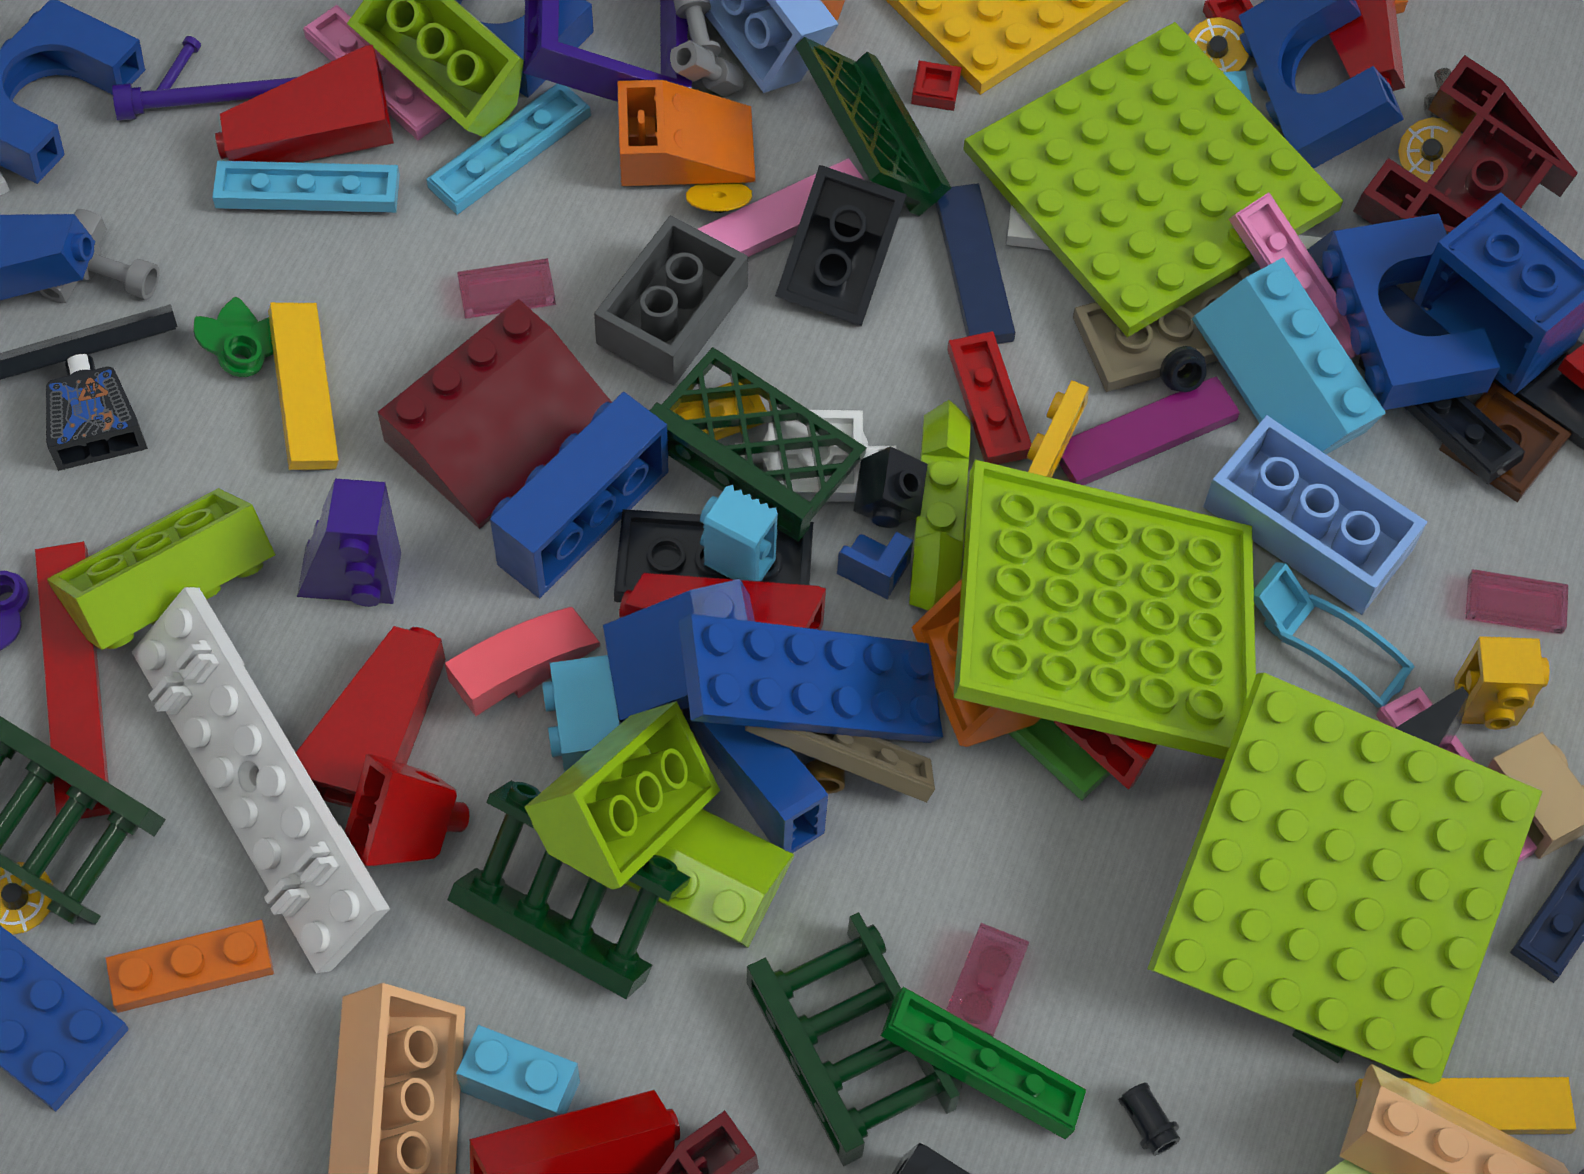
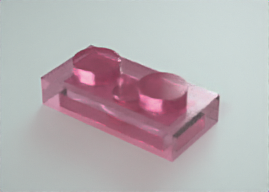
(987, 978)

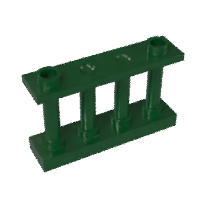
(84, 793)
(560, 938)
(799, 1034)

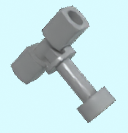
(700, 56)
(139, 277)

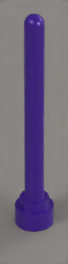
(134, 101)

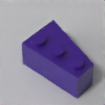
(353, 547)

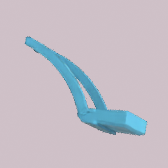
(1287, 606)

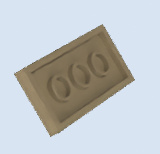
(1139, 357)

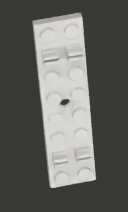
(275, 813)

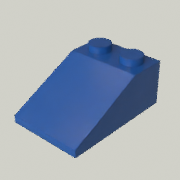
(647, 645)

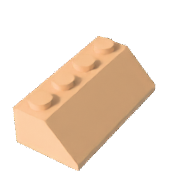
(397, 1084)
(1416, 1133)

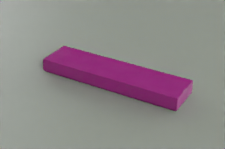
(1147, 432)

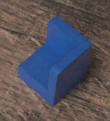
(874, 564)

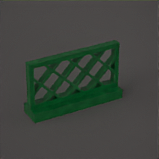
(876, 124)
(722, 463)

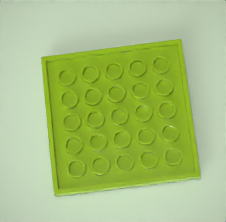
(1140, 173)
(1105, 611)
(1345, 879)

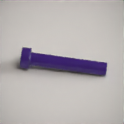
(191, 46)

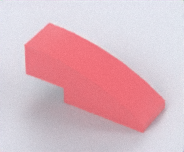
(518, 658)

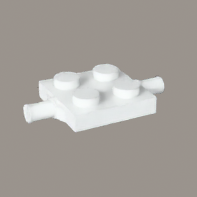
(845, 420)

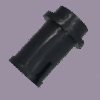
(1150, 1119)

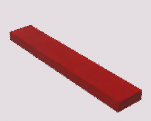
(70, 677)

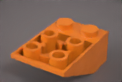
(682, 136)

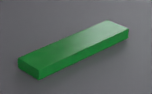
(984, 1063)

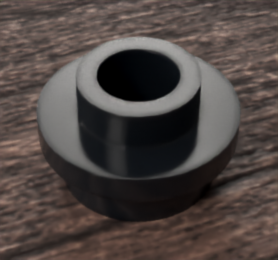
(1190, 376)

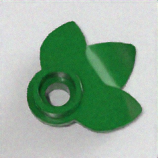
(235, 334)

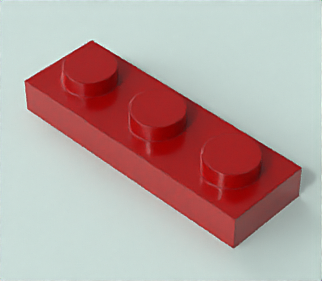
(989, 398)

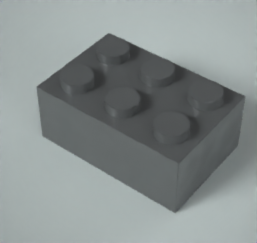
(671, 300)

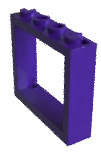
(586, 70)

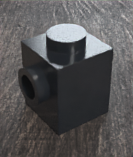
(890, 487)

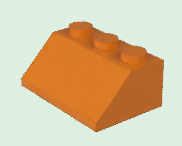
(969, 720)

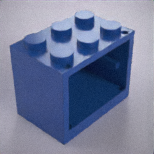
(1513, 281)

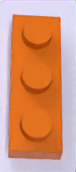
(189, 966)

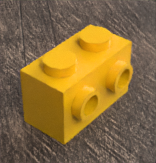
(1501, 680)

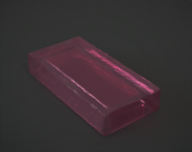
(497, 287)
(1517, 601)

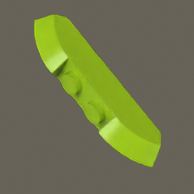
(942, 517)

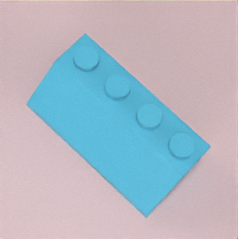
(1288, 359)

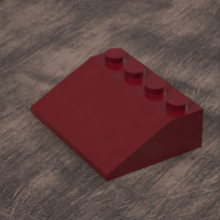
(492, 411)

